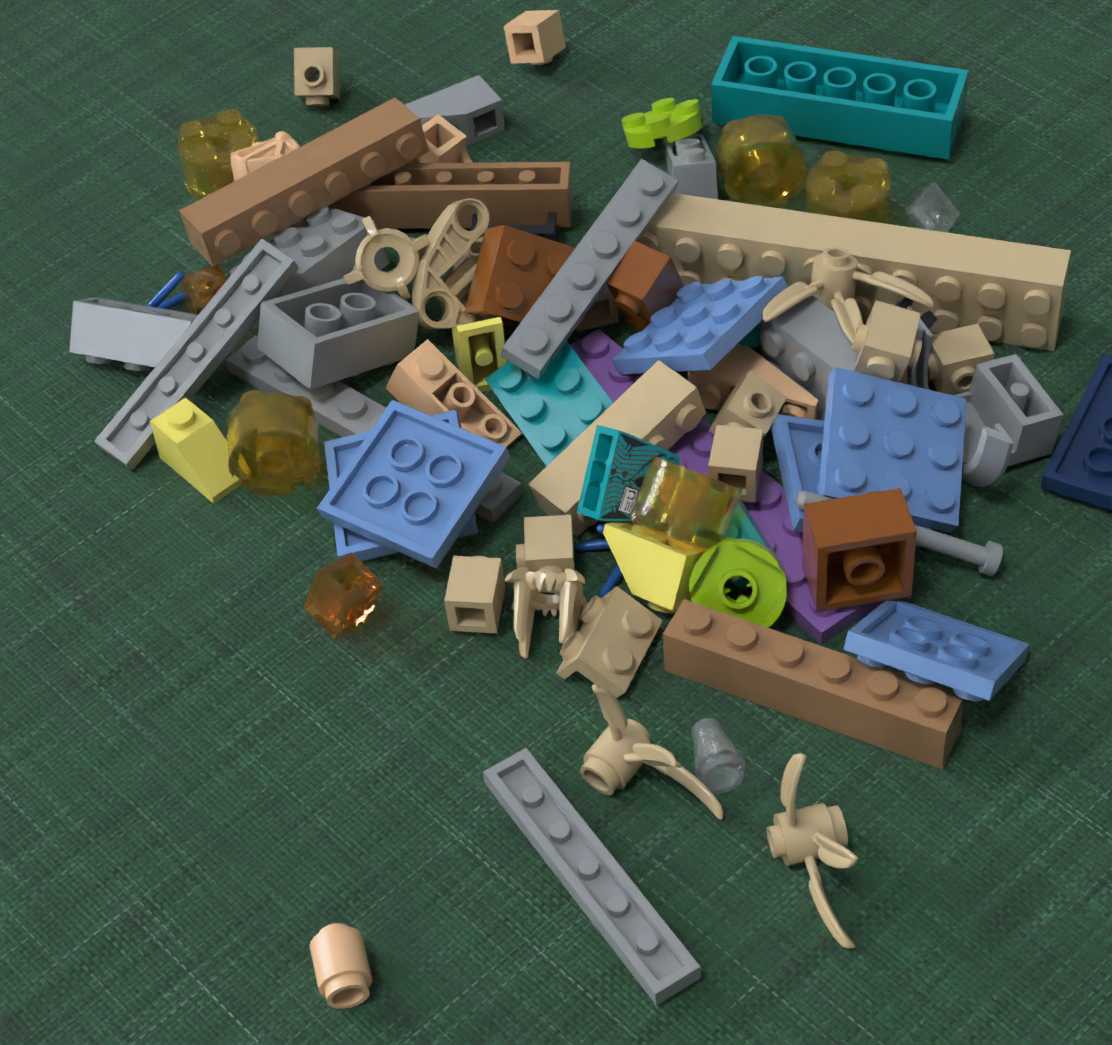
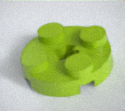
(664, 121)
(746, 559)

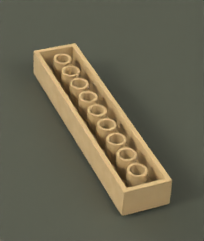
(999, 284)

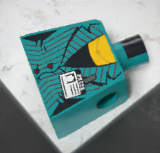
(616, 473)

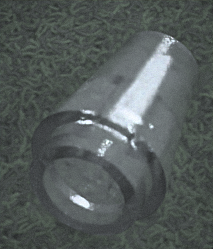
(716, 757)

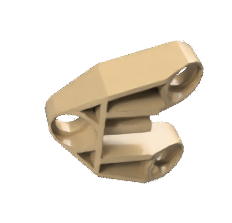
(445, 248)

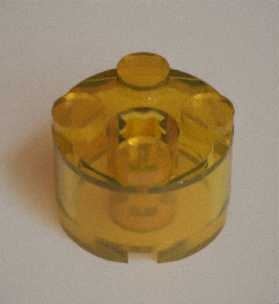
(207, 149)
(760, 161)
(849, 187)
(273, 442)
(685, 504)

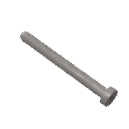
(986, 557)

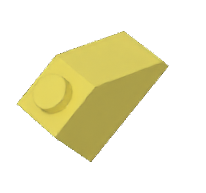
(479, 350)
(194, 449)
(653, 563)

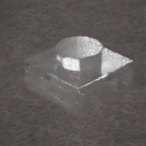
(933, 210)

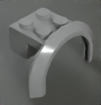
(1005, 417)

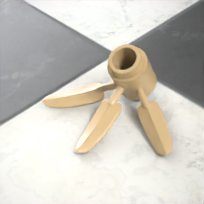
(835, 284)
(625, 748)
(810, 835)

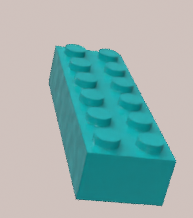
(842, 96)

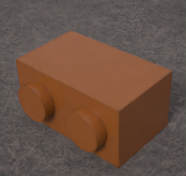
(643, 285)

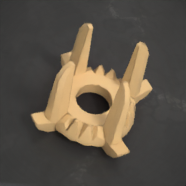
(408, 259)
(528, 597)

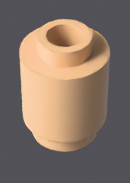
(341, 965)

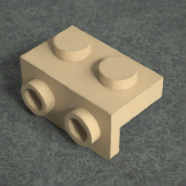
(610, 641)

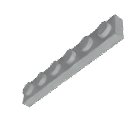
(588, 269)
(197, 351)
(592, 877)

